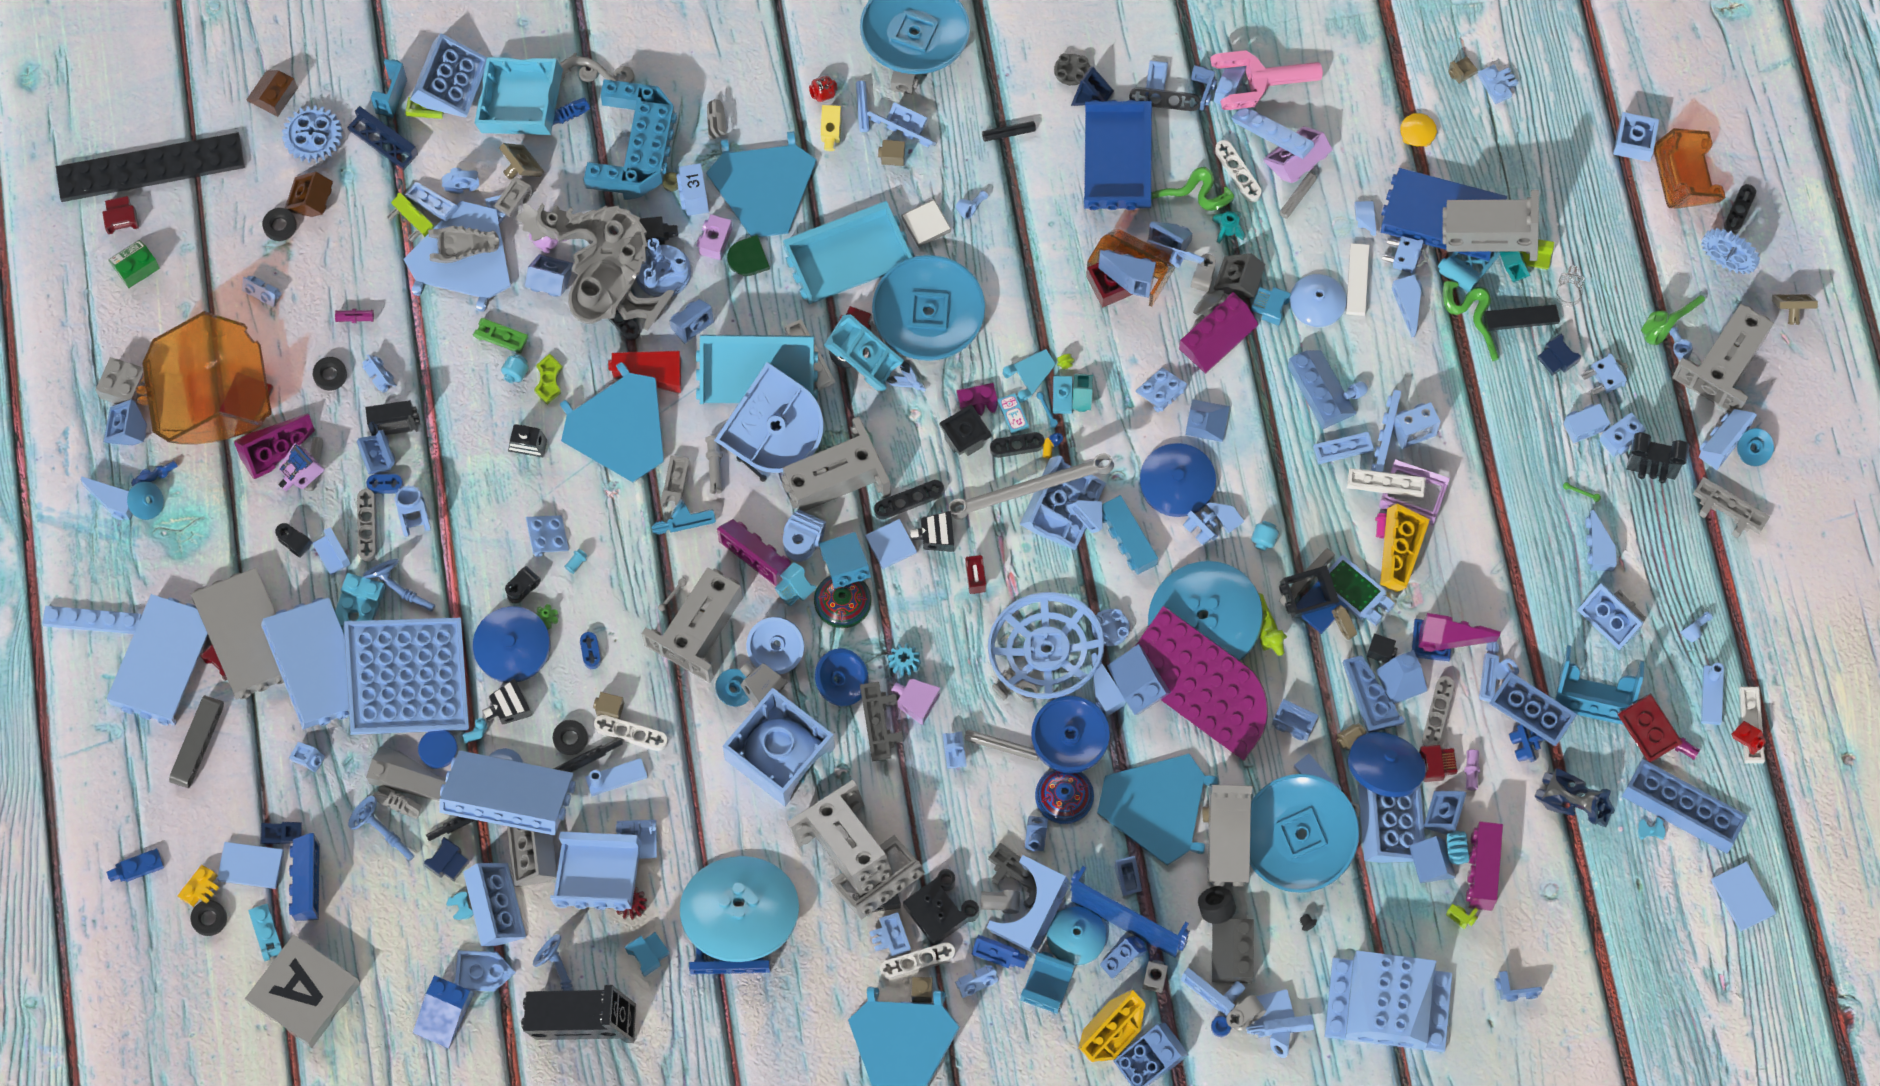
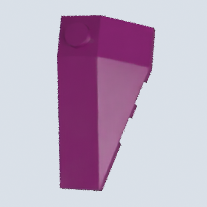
(270, 445)
(1441, 633)

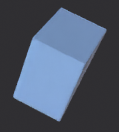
(1088, 513)
(1128, 875)

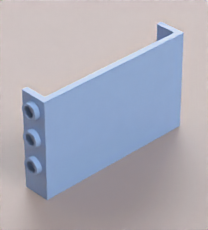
(159, 660)
(311, 660)
(506, 792)

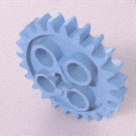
(312, 134)
(1742, 256)

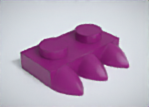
(978, 397)

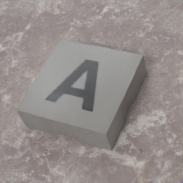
(302, 991)

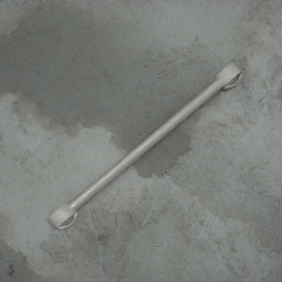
(1031, 486)

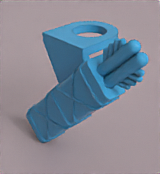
(683, 520)

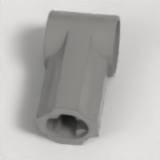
(1006, 901)

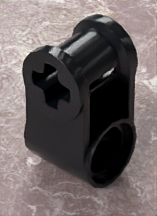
(294, 541)
(524, 583)

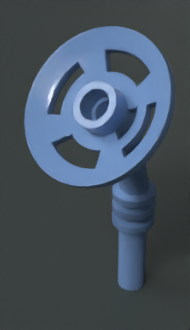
(382, 571)
(367, 816)
(550, 953)

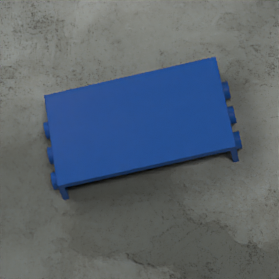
(1118, 154)
(1418, 205)
(1127, 918)

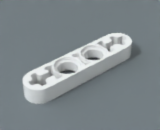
(1235, 172)
(632, 729)
(918, 963)

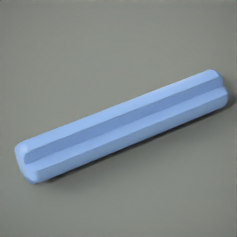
(862, 106)

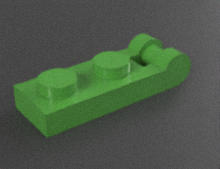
(501, 335)

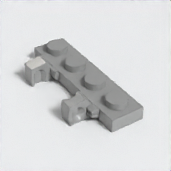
(1715, 498)

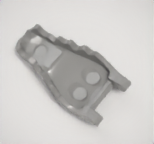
(459, 243)

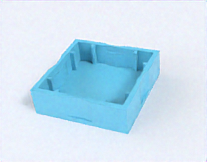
(519, 96)

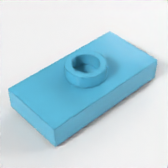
(1062, 394)

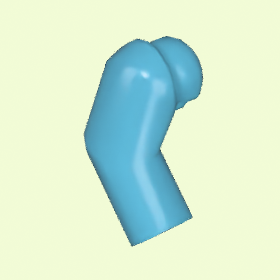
(478, 731)

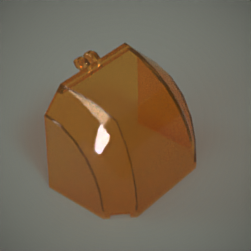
(197, 370)

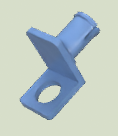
(1036, 833)

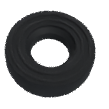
(279, 213)
(335, 383)
(561, 729)
(217, 926)

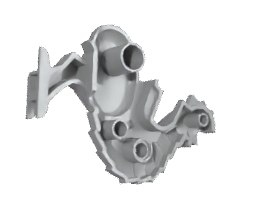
(605, 266)

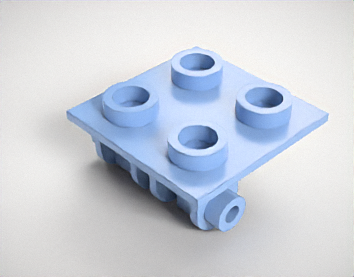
(1161, 389)
(547, 534)
(646, 833)

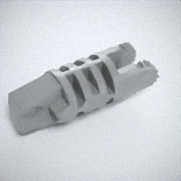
(397, 802)

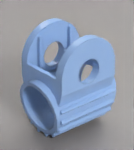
(403, 498)
(805, 529)

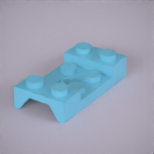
(849, 341)
(359, 596)

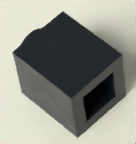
(1382, 648)

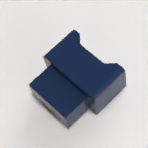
(1558, 356)
(447, 861)

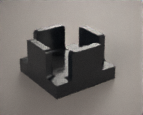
(965, 431)

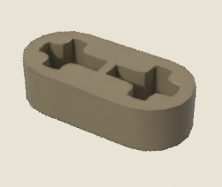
(1344, 622)

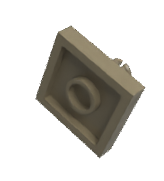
(521, 161)
(1794, 303)

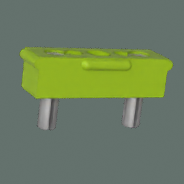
(412, 214)

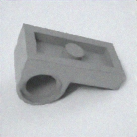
(515, 194)

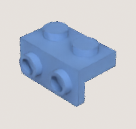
(376, 453)

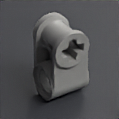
(1203, 275)
(1247, 1011)

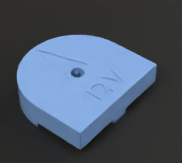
(769, 399)

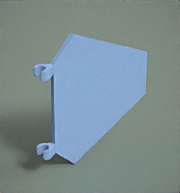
(476, 275)

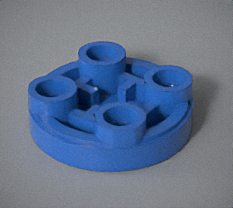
(437, 749)

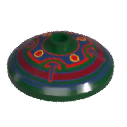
(842, 611)

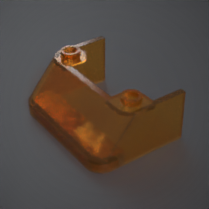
(1133, 246)

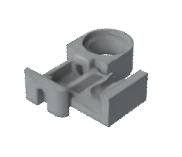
(1002, 690)

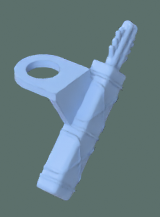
(1494, 670)
(1280, 1031)

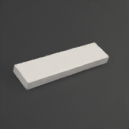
(1357, 279)
(824, 375)
(1386, 482)
(1751, 713)

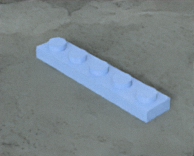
(1273, 132)
(1385, 434)
(90, 619)

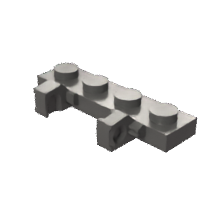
(874, 706)
(1008, 865)

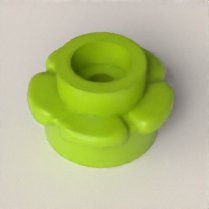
(1065, 361)

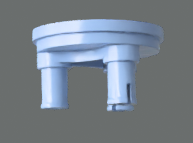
(664, 270)

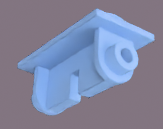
(254, 287)
(374, 366)
(984, 978)

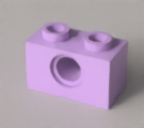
(714, 247)

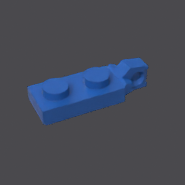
(136, 866)
(998, 953)

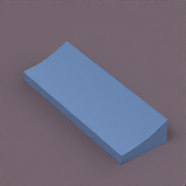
(1685, 806)

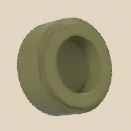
(670, 181)

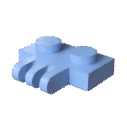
(1497, 83)
(891, 935)

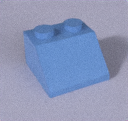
(548, 275)
(692, 320)

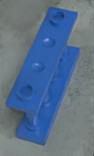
(718, 966)

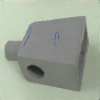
(760, 682)

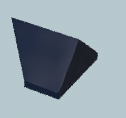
(1092, 88)

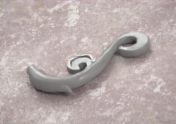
(595, 67)

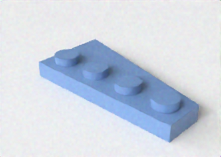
(1371, 699)

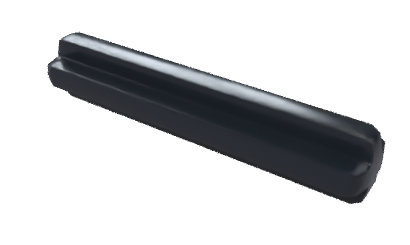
(1008, 131)

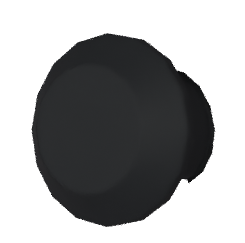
(1307, 922)

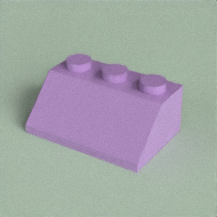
(1291, 167)

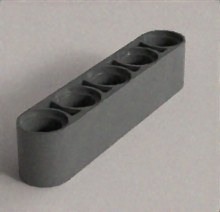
(196, 741)

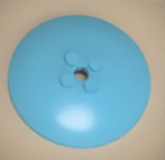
(743, 931)

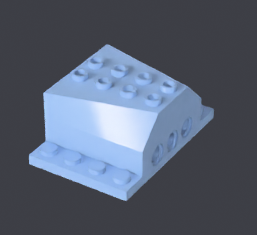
(1389, 1001)

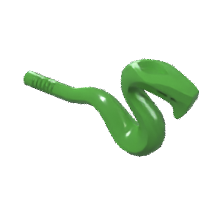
(1197, 175)
(1478, 293)
(1660, 322)

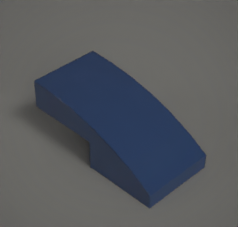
(280, 833)

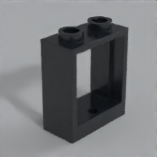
(1326, 585)

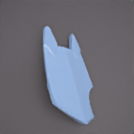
(1182, 255)

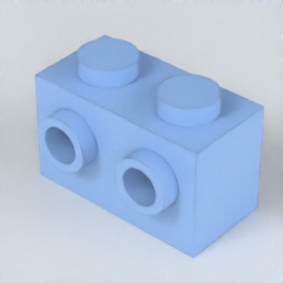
(1586, 422)
(1621, 435)

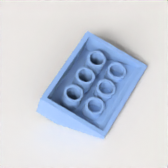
(449, 77)
(1390, 825)

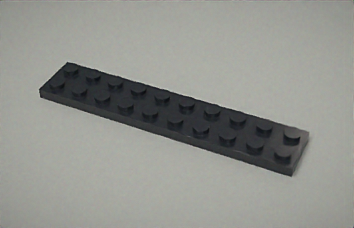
(150, 167)

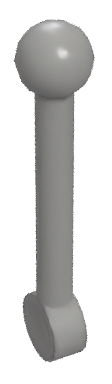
(681, 583)

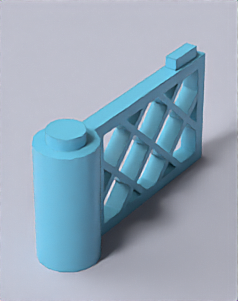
(1461, 273)

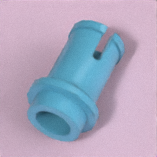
(576, 560)

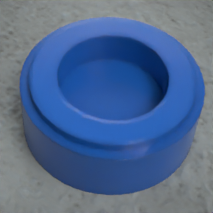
(1220, 1027)

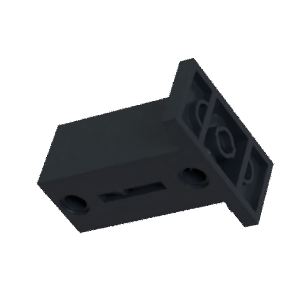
(579, 1015)

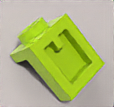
(1459, 916)

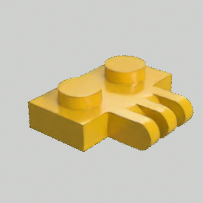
(199, 886)

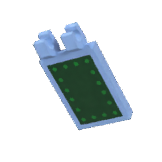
(1359, 591)

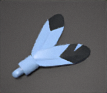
(908, 380)

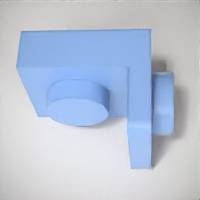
(307, 756)

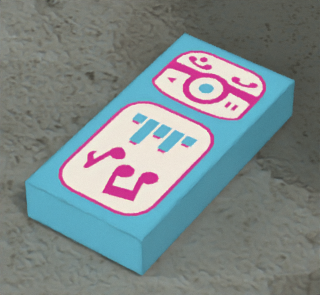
(1013, 413)

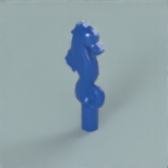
(161, 471)

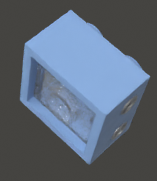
(1416, 425)

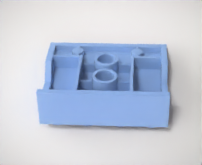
(1048, 508)

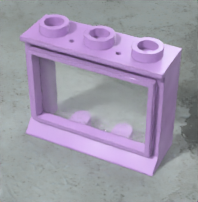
(1433, 493)

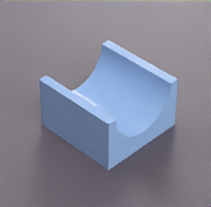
(1032, 928)

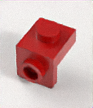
(1749, 736)

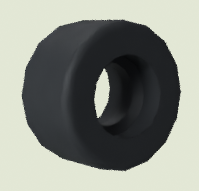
(1216, 905)

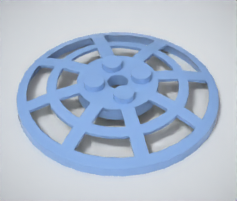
(1043, 637)

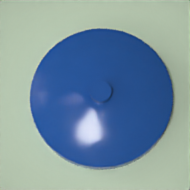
(1177, 479)
(511, 644)
(1070, 734)
(1386, 764)

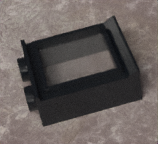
(392, 418)

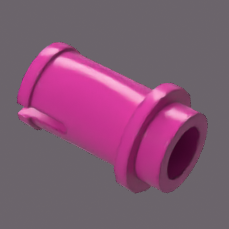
(1381, 523)

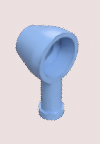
(967, 208)
(1682, 348)
(1693, 631)

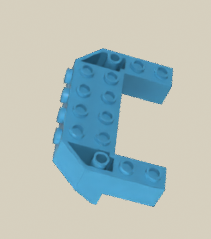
(647, 144)

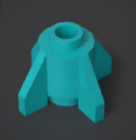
(1229, 225)

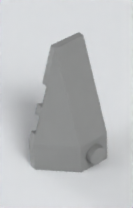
(403, 774)

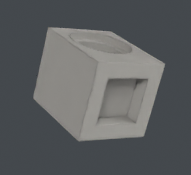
(904, 82)
(1155, 984)

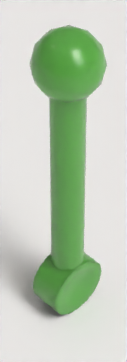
(1596, 497)

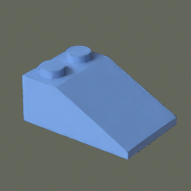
(1138, 680)

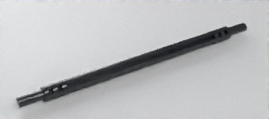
(568, 766)

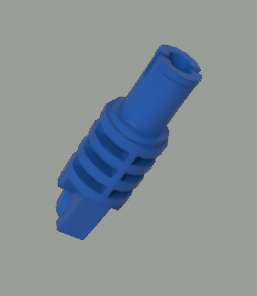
(571, 110)

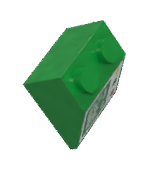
(134, 263)

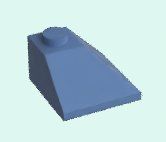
(1170, 235)
(1207, 420)
(125, 424)
(1402, 677)

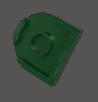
(747, 257)

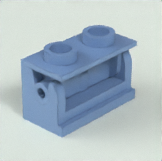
(1294, 720)

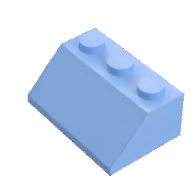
(1726, 437)

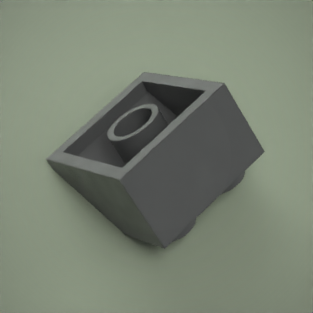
(1240, 275)

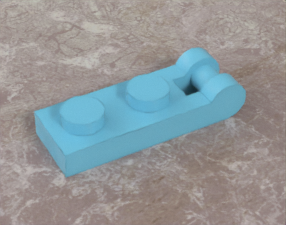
(265, 931)

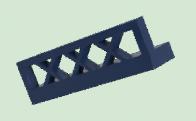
(387, 133)

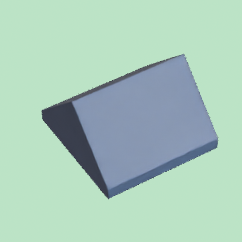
(1444, 811)
(1432, 860)

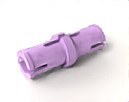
(1472, 769)

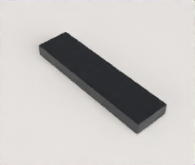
(1521, 317)

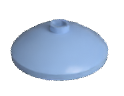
(1318, 310)
(762, 646)

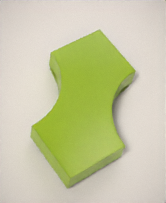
(547, 387)

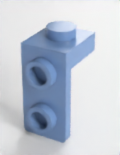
(1204, 75)
(1124, 954)
(1503, 986)

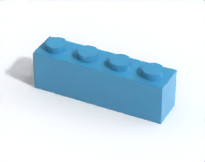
(1128, 535)

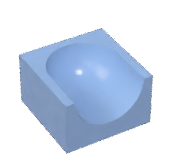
(777, 745)

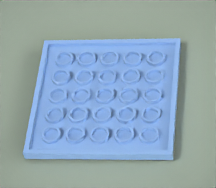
(405, 676)

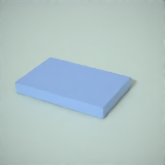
(250, 865)
(1743, 896)

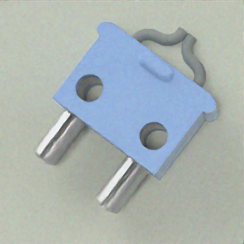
(1407, 254)
(1609, 373)

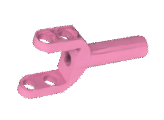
(1261, 77)

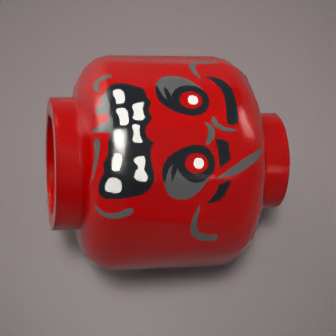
(823, 88)

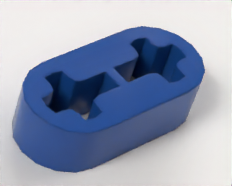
(384, 483)
(585, 650)

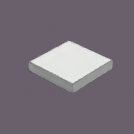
(926, 223)

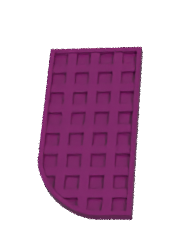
(1207, 683)

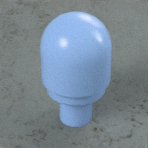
(1356, 390)

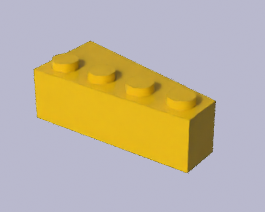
(1401, 546)

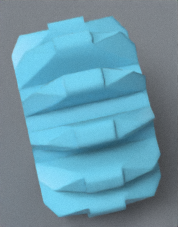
(910, 663)
(1458, 847)

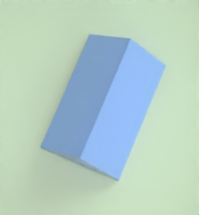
(1610, 616)

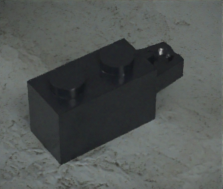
(659, 230)

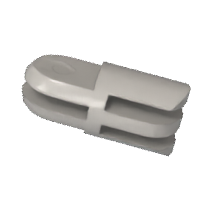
(716, 119)

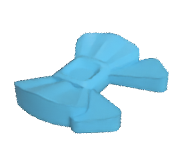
(1658, 830)
(464, 910)

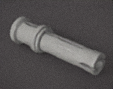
(714, 455)

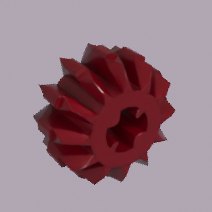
(638, 905)

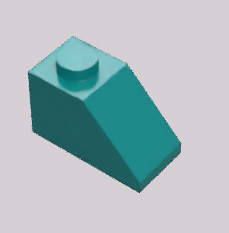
(1082, 392)

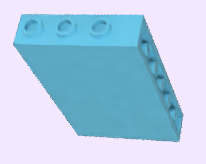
(846, 252)
(734, 361)

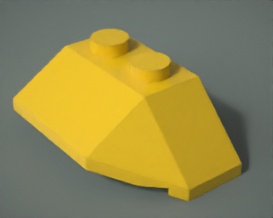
(1113, 1027)

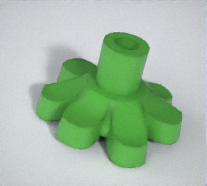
(547, 615)

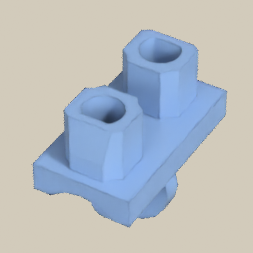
(1206, 533)
(954, 750)

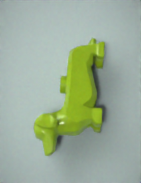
(1269, 634)

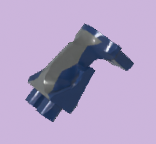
(1559, 794)

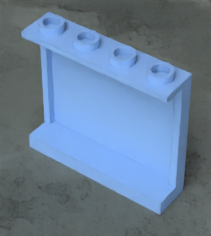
(596, 870)

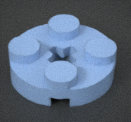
(460, 180)

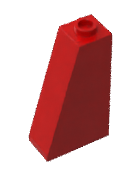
(661, 365)

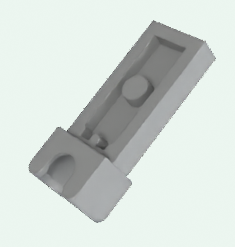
(675, 480)

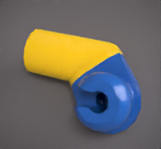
(1050, 443)

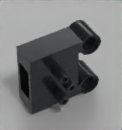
(1656, 458)
(936, 912)

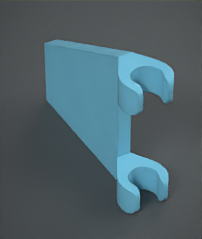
(1032, 372)

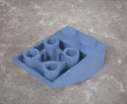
(1129, 272)
(1151, 1056)

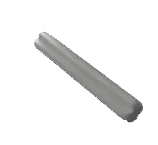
(1000, 744)

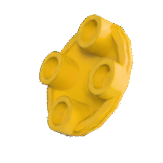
(1418, 130)

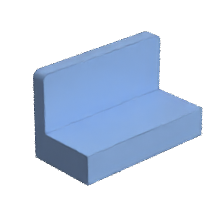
(331, 552)

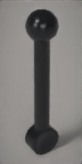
(763, 478)

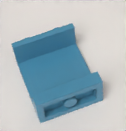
(387, 103)
(845, 560)
(1047, 982)

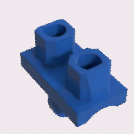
(1527, 751)

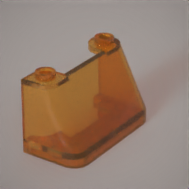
(1685, 169)

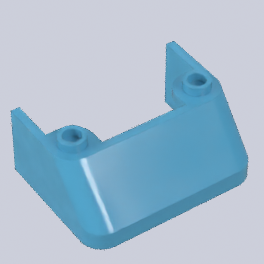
(1595, 698)

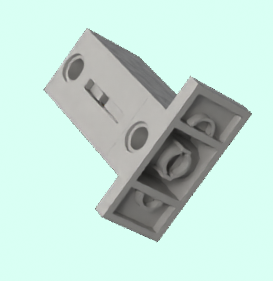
(1492, 225)
(1727, 360)
(835, 472)
(697, 624)
(1229, 835)
(843, 837)

